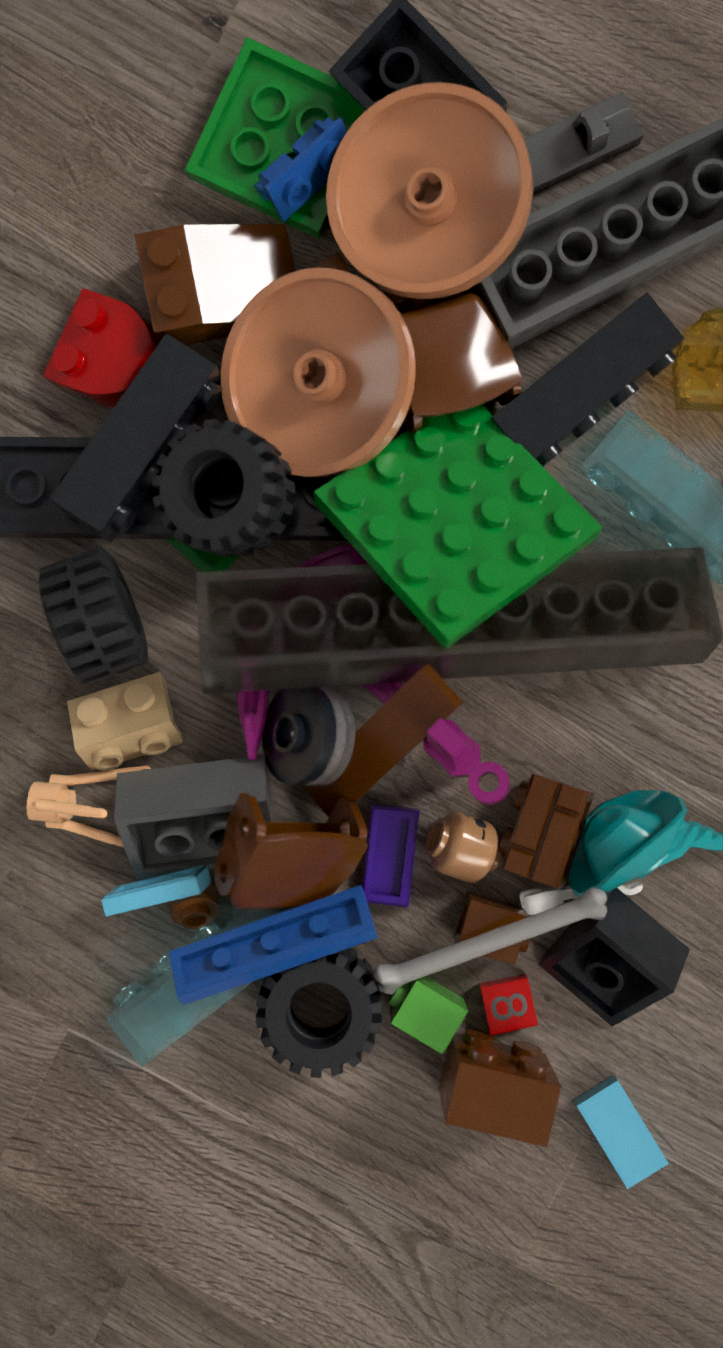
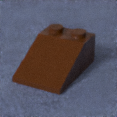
(207, 274)

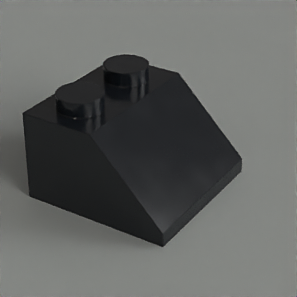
(617, 961)

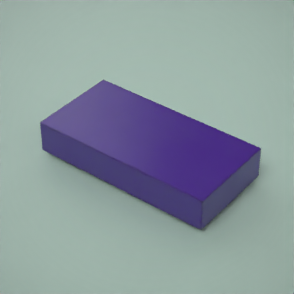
(390, 854)

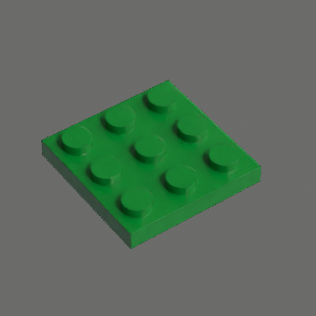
(257, 119)

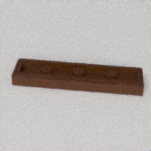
(390, 736)

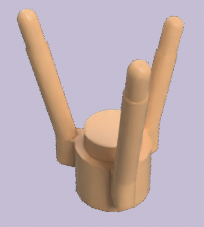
(57, 804)

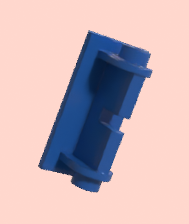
(295, 181)

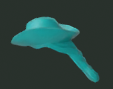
(633, 838)

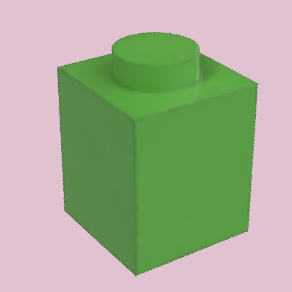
(427, 1012)

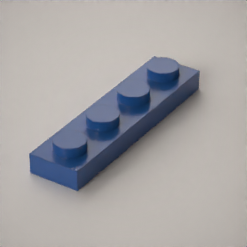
(272, 945)

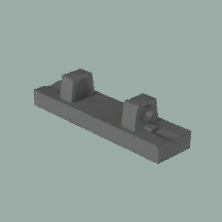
(559, 154)

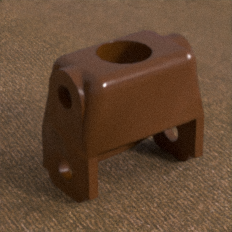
(458, 359)
(287, 861)

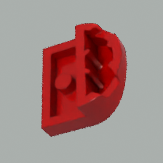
(101, 348)

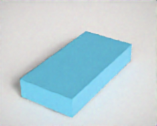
(156, 890)
(621, 1131)

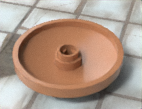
(430, 190)
(319, 370)

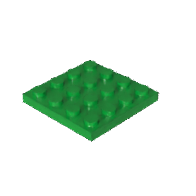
(457, 520)

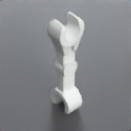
(544, 898)

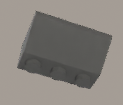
(181, 812)

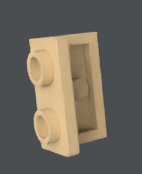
(123, 723)

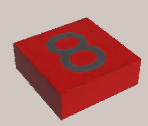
(508, 1004)

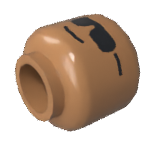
(463, 847)

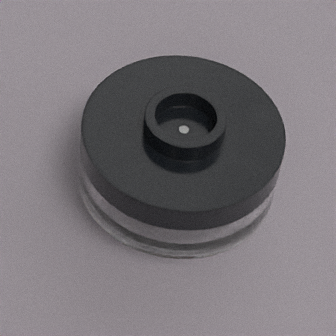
(308, 736)

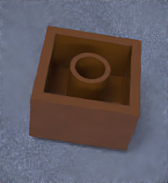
(499, 1088)

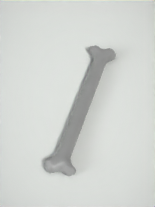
(589, 905)

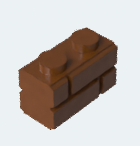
(545, 830)

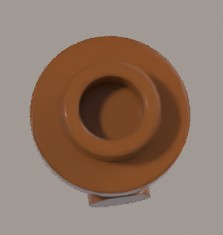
(196, 910)

